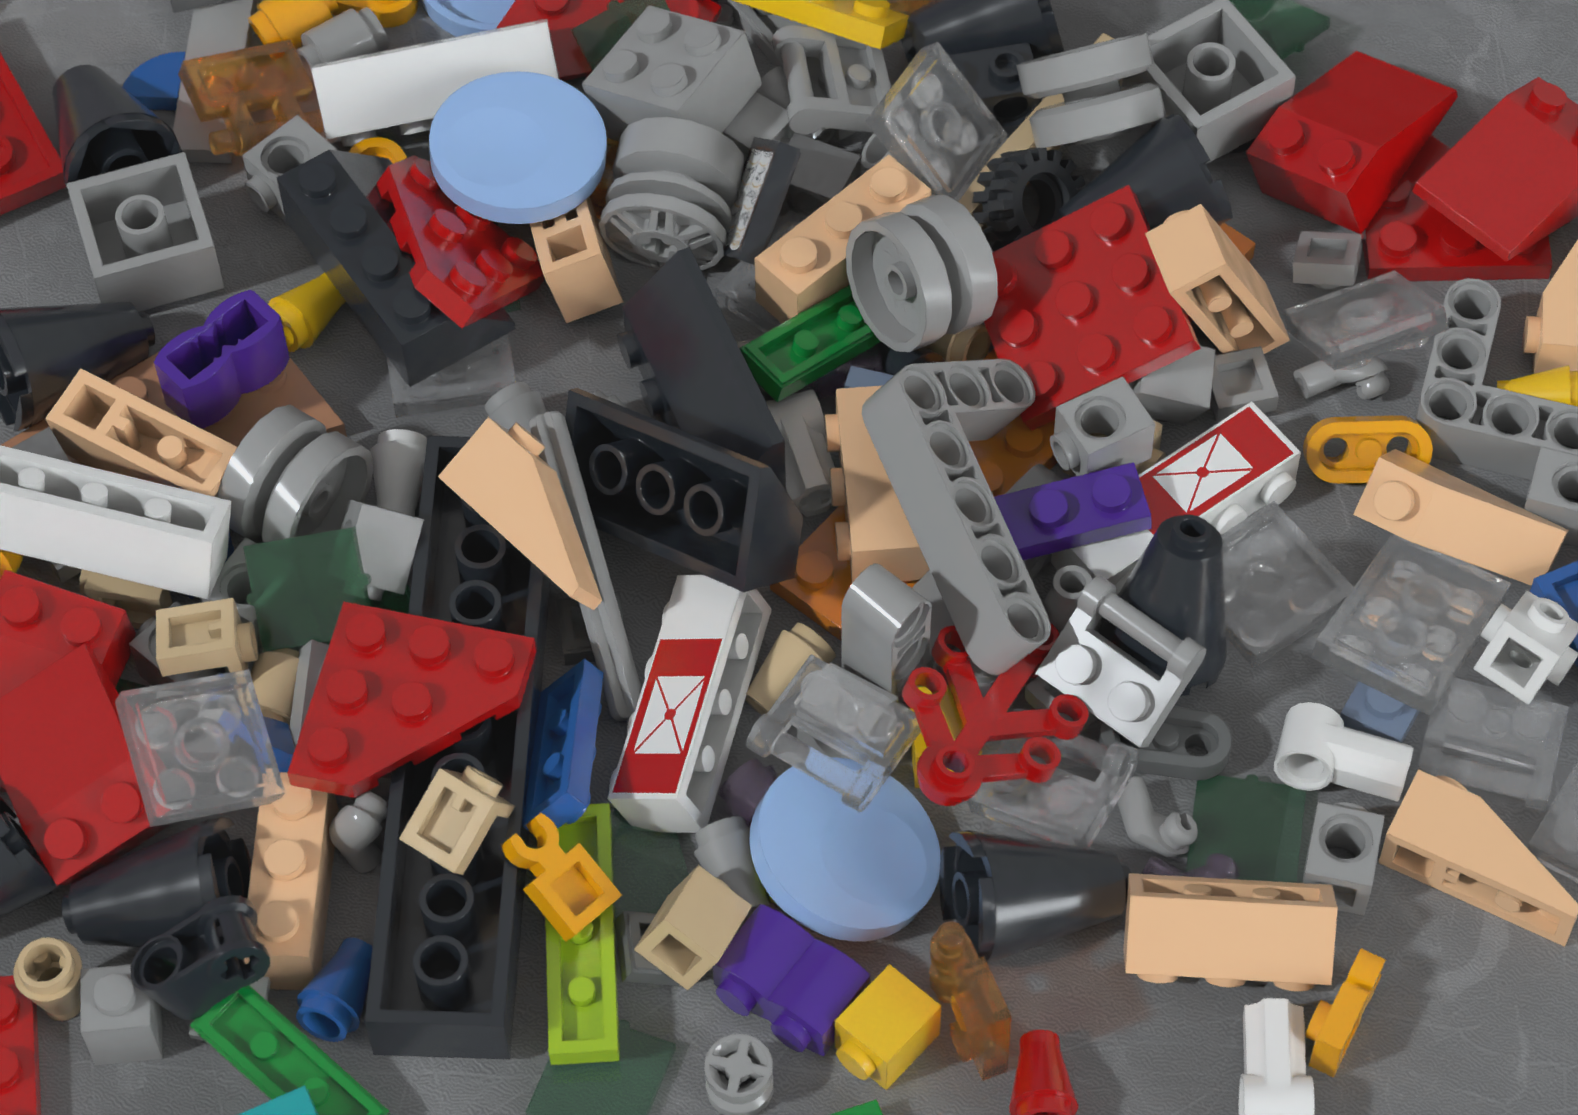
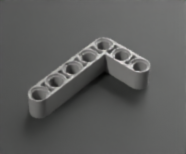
(1479, 409)
(922, 438)
(893, 626)

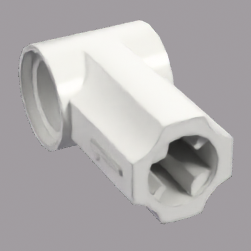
(806, 454)
(1322, 751)
(1275, 1061)

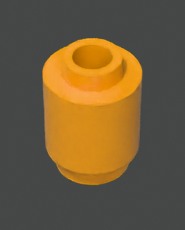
(289, 19)

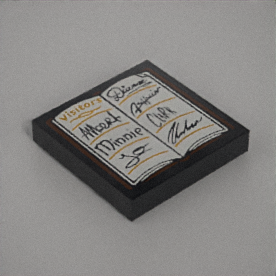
(760, 197)

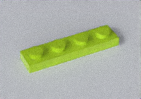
(583, 969)

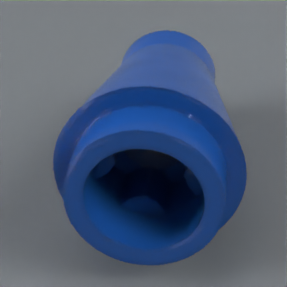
(337, 994)

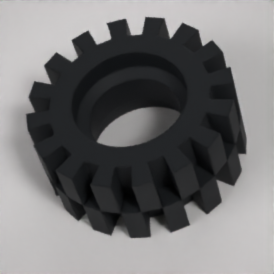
(1005, 190)

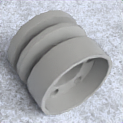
(671, 192)

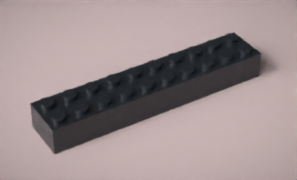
(441, 937)

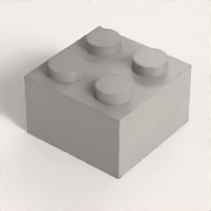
(674, 70)
(1217, 76)
(146, 234)

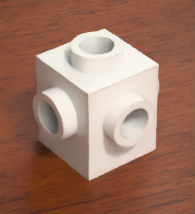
(1528, 646)

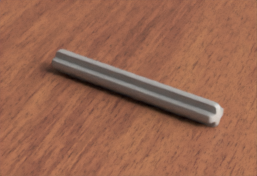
(605, 622)

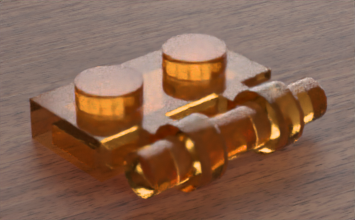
(245, 82)
(979, 1008)

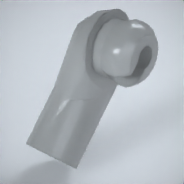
(1320, 377)
(357, 828)
(1153, 830)

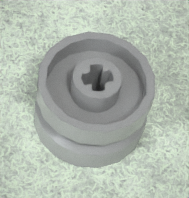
(1091, 91)
(921, 273)
(293, 477)

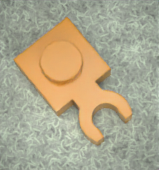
(567, 885)
(1336, 1023)

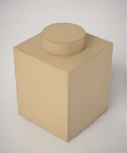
(693, 927)

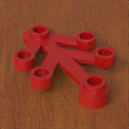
(984, 721)

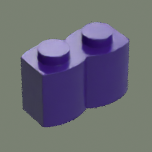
(226, 357)
(788, 979)

